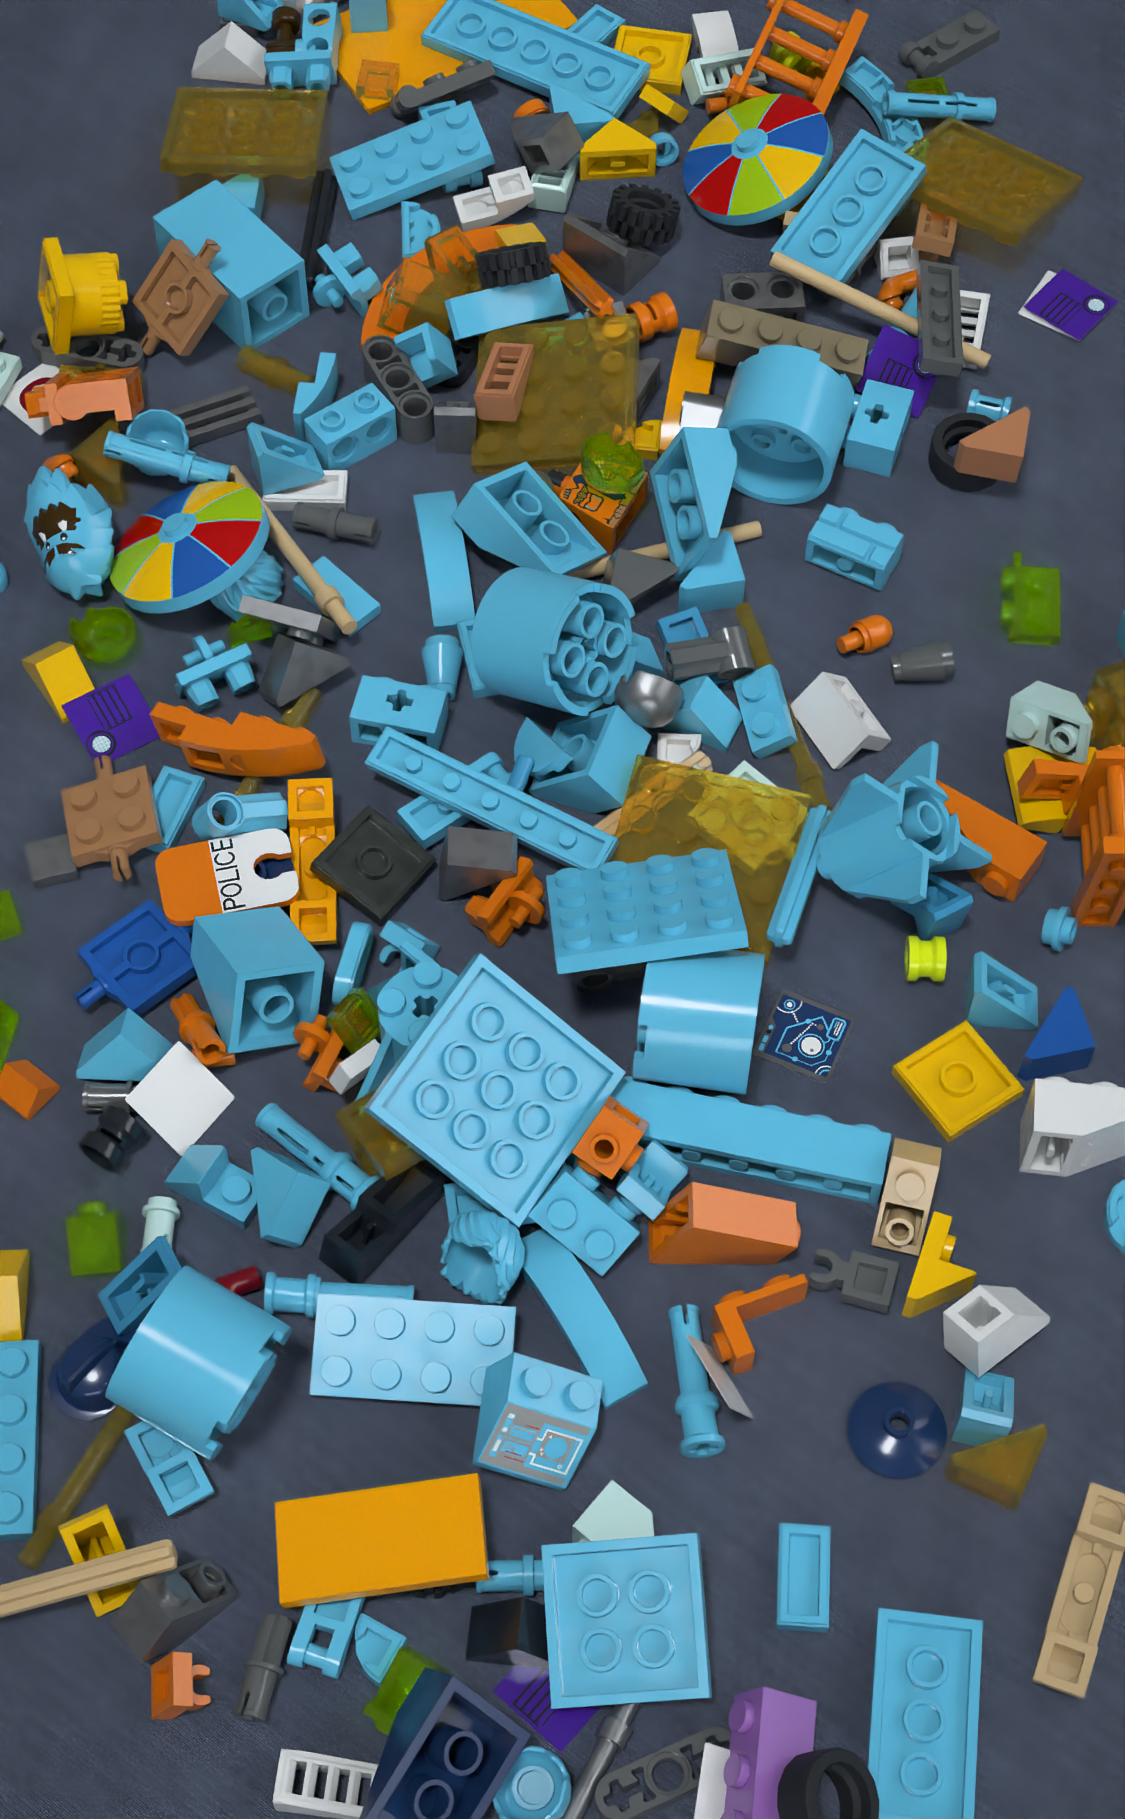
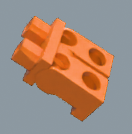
(86, 393)

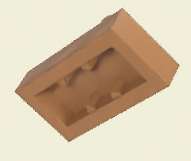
(933, 234)

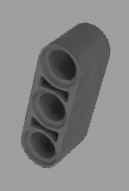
(398, 382)

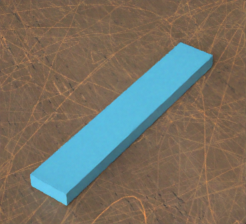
(490, 802)

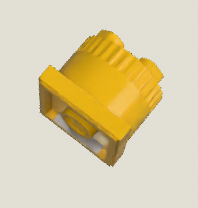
(79, 294)

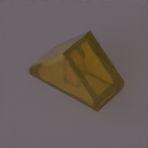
(455, 256)
(100, 471)
(999, 1467)

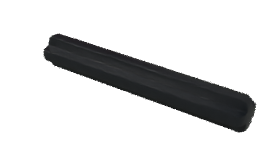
(317, 224)

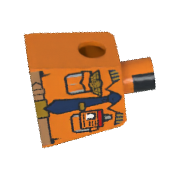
(602, 514)

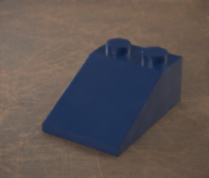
(443, 1754)

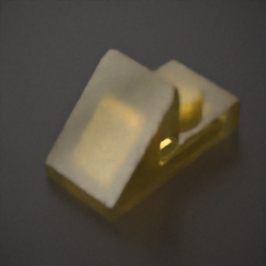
(373, 1143)

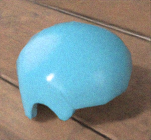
(161, 429)
(534, 1787)

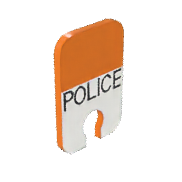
(221, 876)

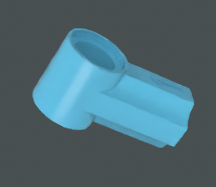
(241, 814)

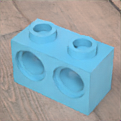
(351, 428)

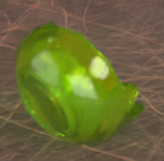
(610, 466)
(103, 634)

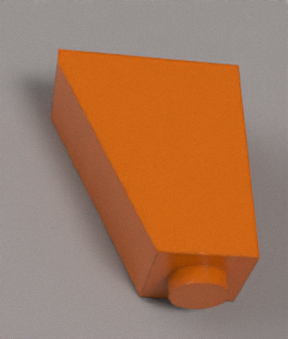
(723, 1228)

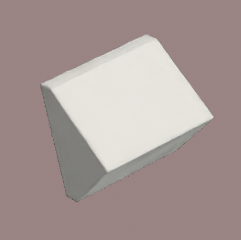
(895, 256)

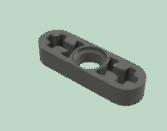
(112, 351)
(625, 1778)

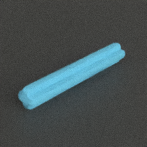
(797, 882)

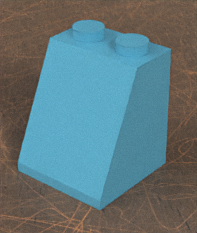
(256, 976)

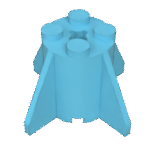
(894, 833)
(403, 1008)

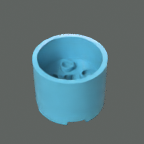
(786, 423)
(553, 639)
(699, 1020)
(197, 1361)

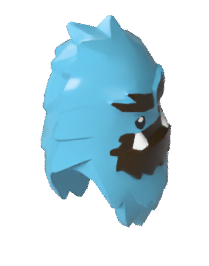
(70, 532)

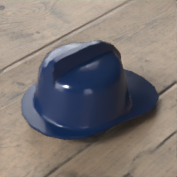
(84, 1371)

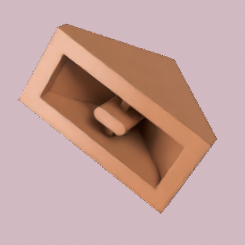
(996, 449)

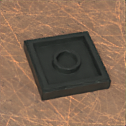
(373, 864)

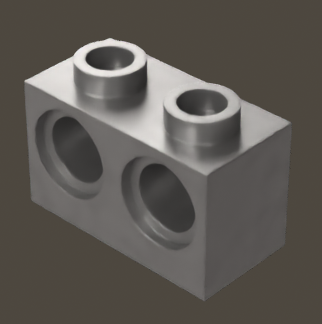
(765, 292)

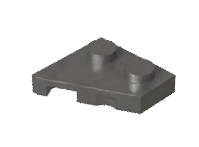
(300, 624)

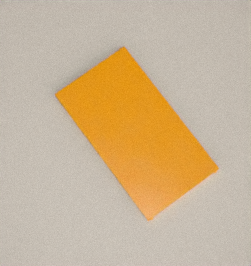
(403, 42)

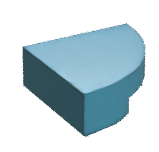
(376, 1647)

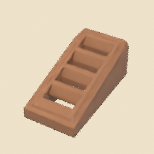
(503, 384)

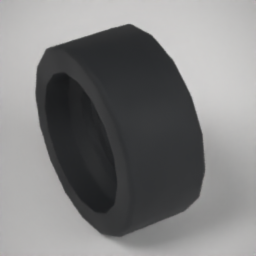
(941, 463)
(849, 1775)

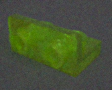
(1031, 603)

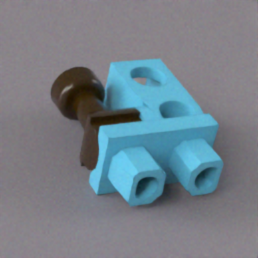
(306, 60)

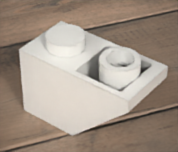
(990, 1326)

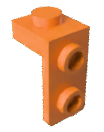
(730, 1336)

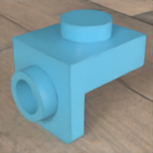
(651, 1180)

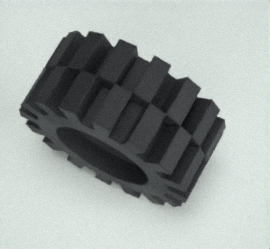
(643, 214)
(513, 264)

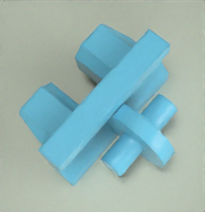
(339, 282)
(198, 680)

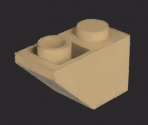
(907, 1196)

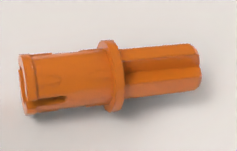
(197, 1029)

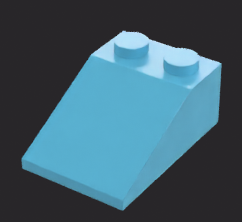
(693, 491)
(526, 523)

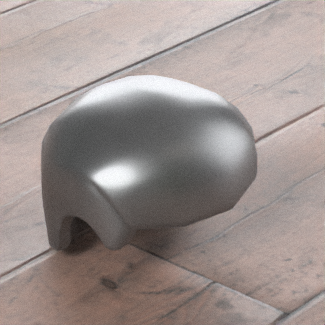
(648, 699)

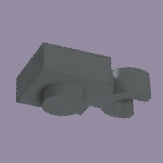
(864, 1279)

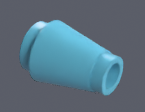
(442, 662)

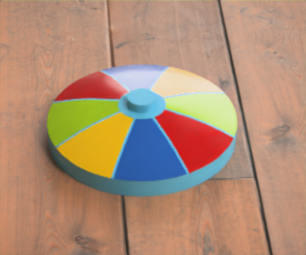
(757, 159)
(189, 547)

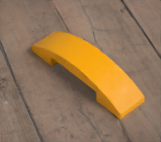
(687, 374)
(311, 831)

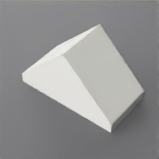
(231, 57)

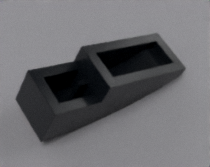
(381, 1220)

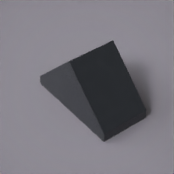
(508, 1633)

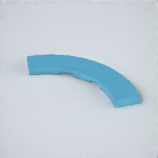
(868, 85)

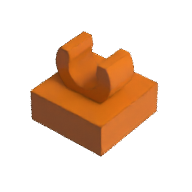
(173, 1686)

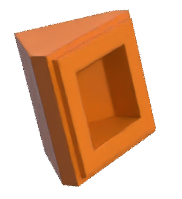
(25, 1088)

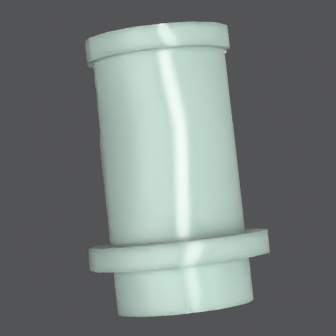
(160, 1219)

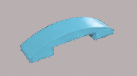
(444, 560)
(581, 1317)

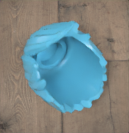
(259, 581)
(482, 1255)

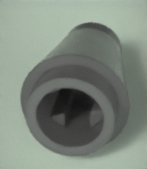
(924, 663)

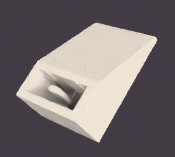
(1071, 1126)

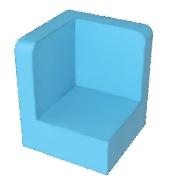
(429, 353)

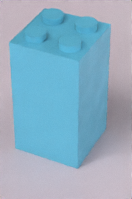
(253, 265)

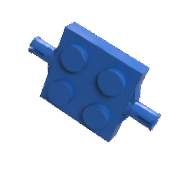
(137, 960)

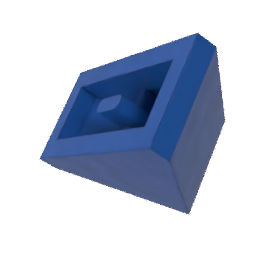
(1062, 1041)

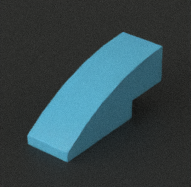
(506, 306)

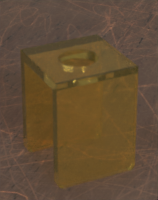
(418, 297)

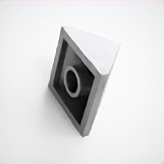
(606, 255)

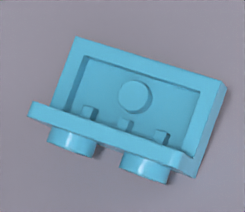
(585, 1218)

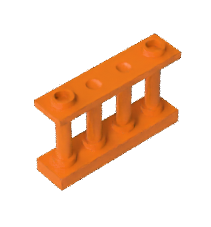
(831, 61)
(1100, 822)

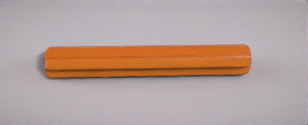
(582, 284)

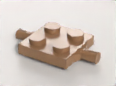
(180, 297)
(111, 817)

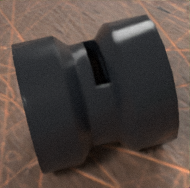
(111, 1139)

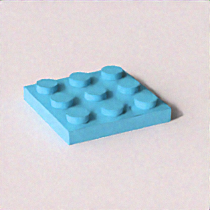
(626, 1621)

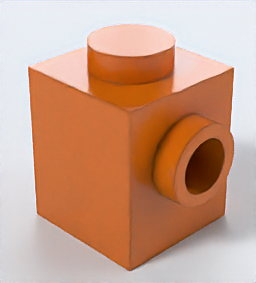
(611, 1140)

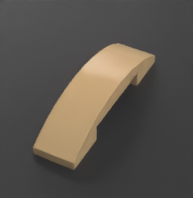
(1083, 1593)

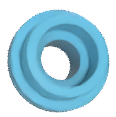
(1059, 928)

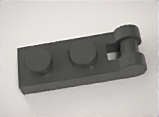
(949, 44)
(441, 88)

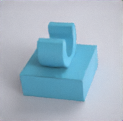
(396, 934)

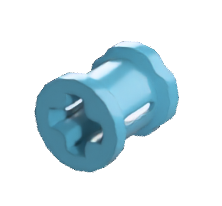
(989, 406)

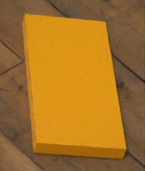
(381, 1540)

